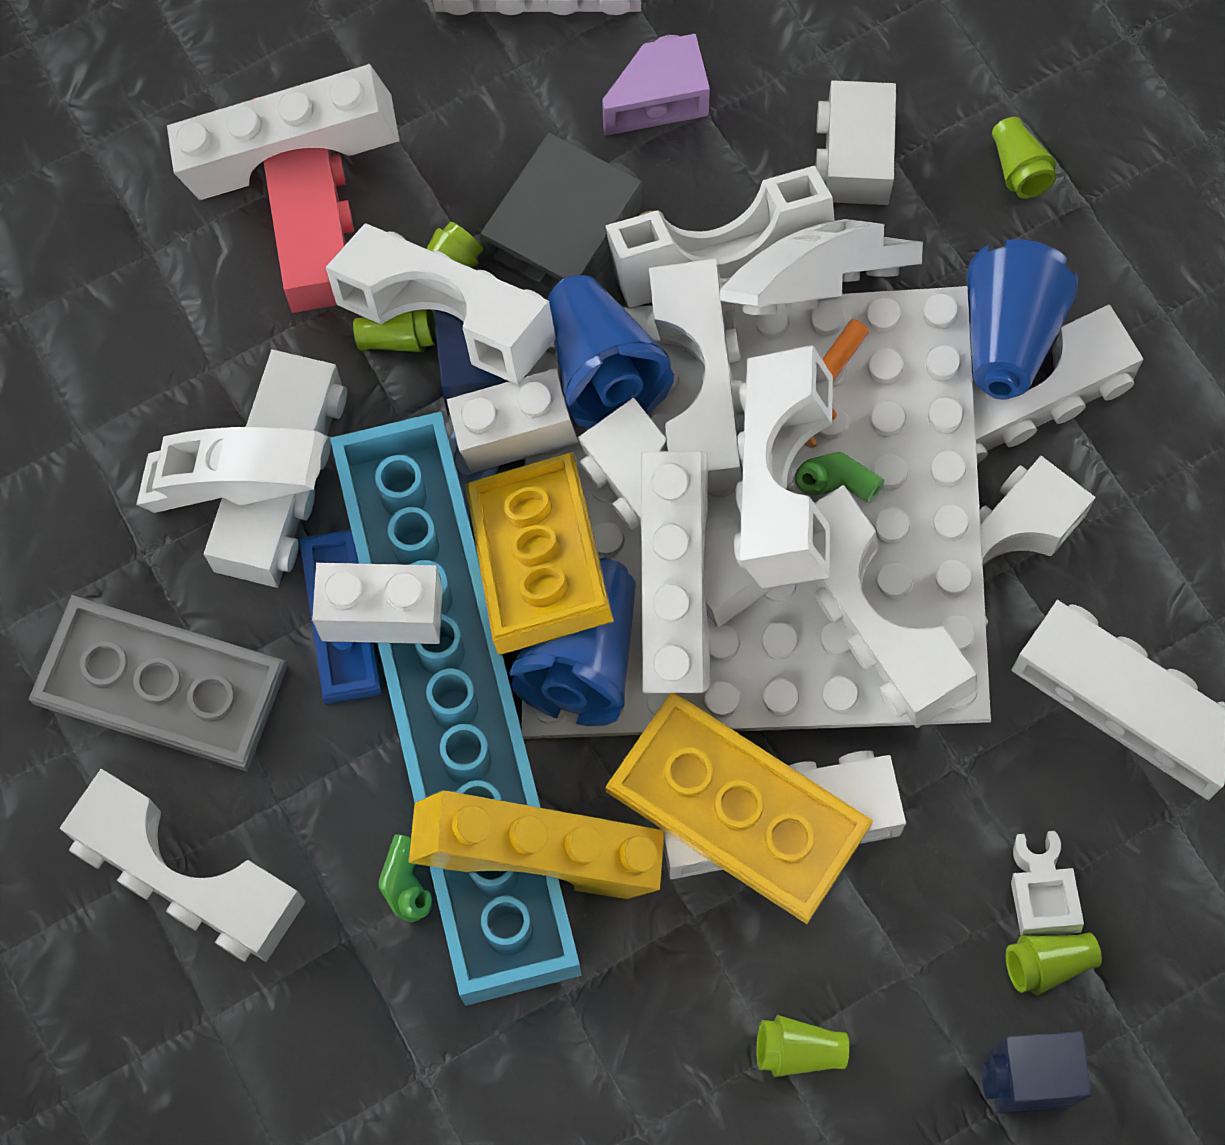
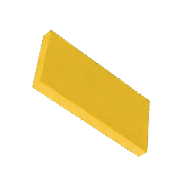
(537, 554)
(739, 807)

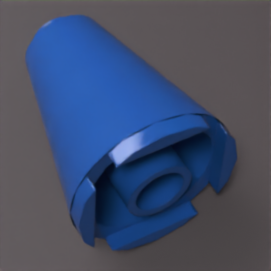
(1016, 312)
(603, 353)
(583, 669)

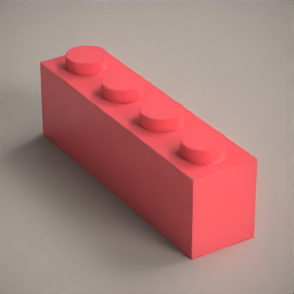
(307, 222)

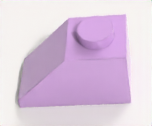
(658, 87)

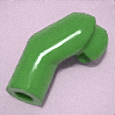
(834, 470)
(400, 885)

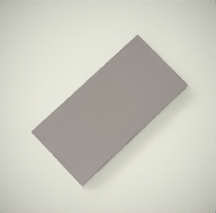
(158, 683)

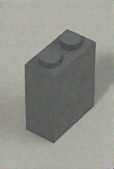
(558, 214)

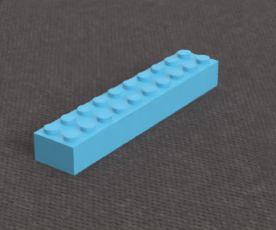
(454, 702)

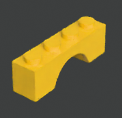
(498, 835)

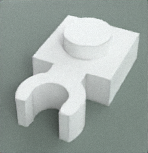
(1042, 895)

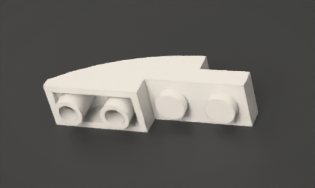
(815, 264)
(231, 464)

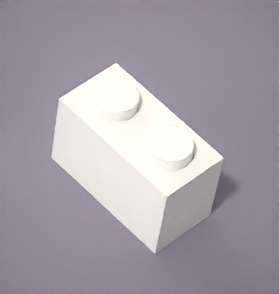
(858, 141)
(512, 421)
(377, 603)

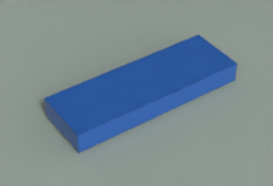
(344, 668)

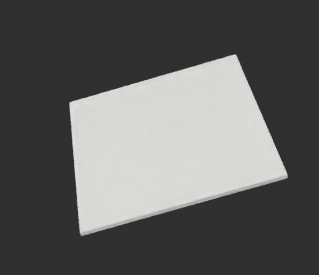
(901, 414)

